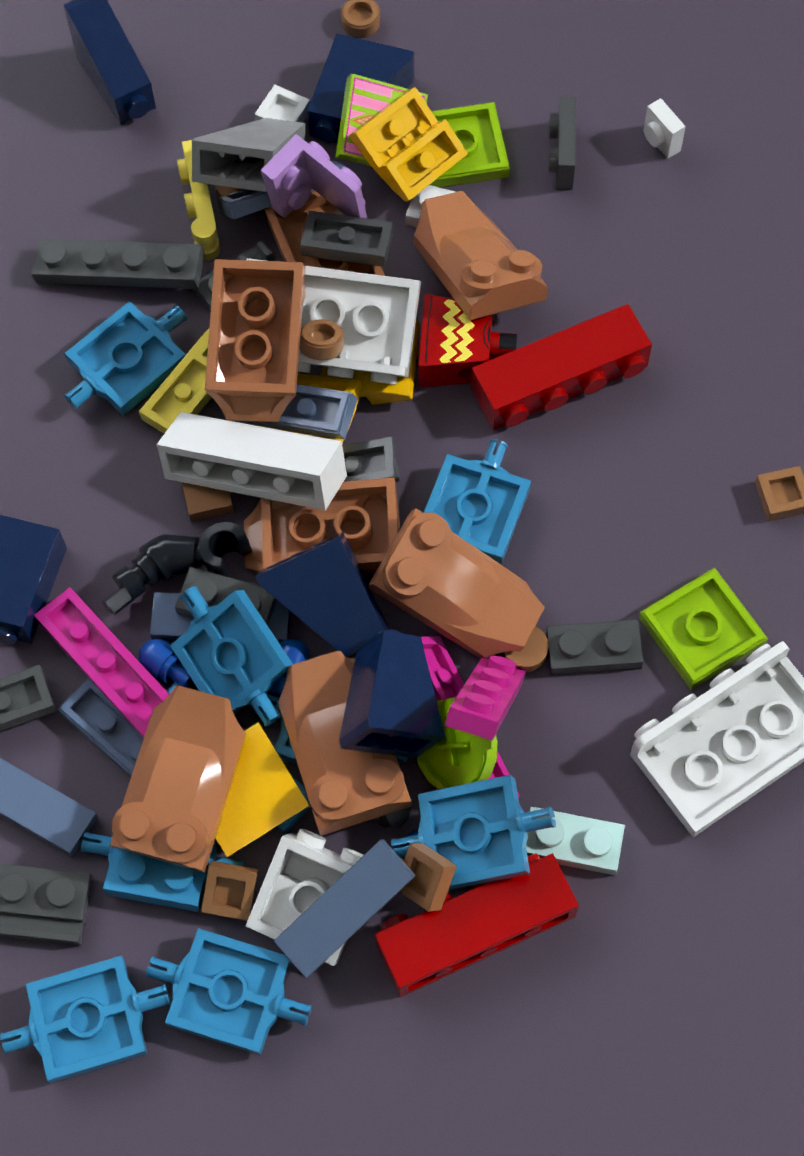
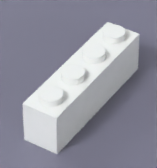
(252, 460)

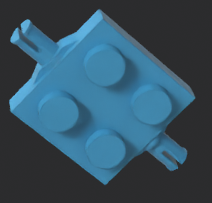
(125, 357)
(480, 500)
(232, 652)
(478, 830)
(150, 879)
(228, 991)
(85, 1019)

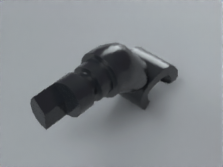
(173, 556)

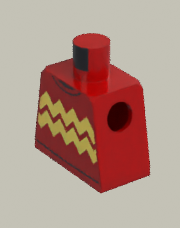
(456, 344)

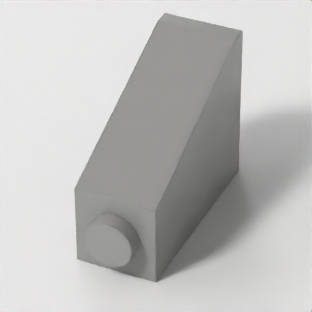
(240, 152)

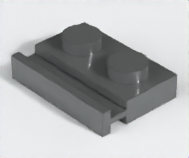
(43, 904)

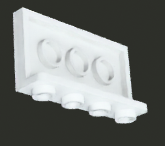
(375, 318)
(726, 740)

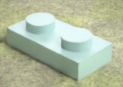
(579, 842)

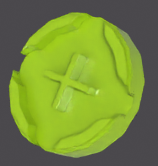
(458, 757)

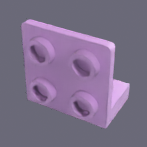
(306, 167)

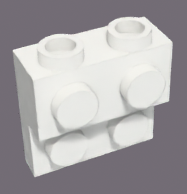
(296, 880)

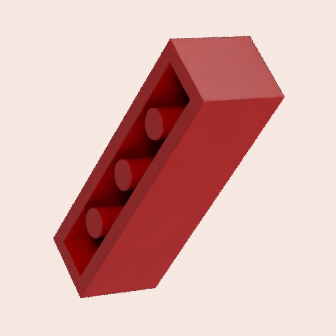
(561, 367)
(475, 925)

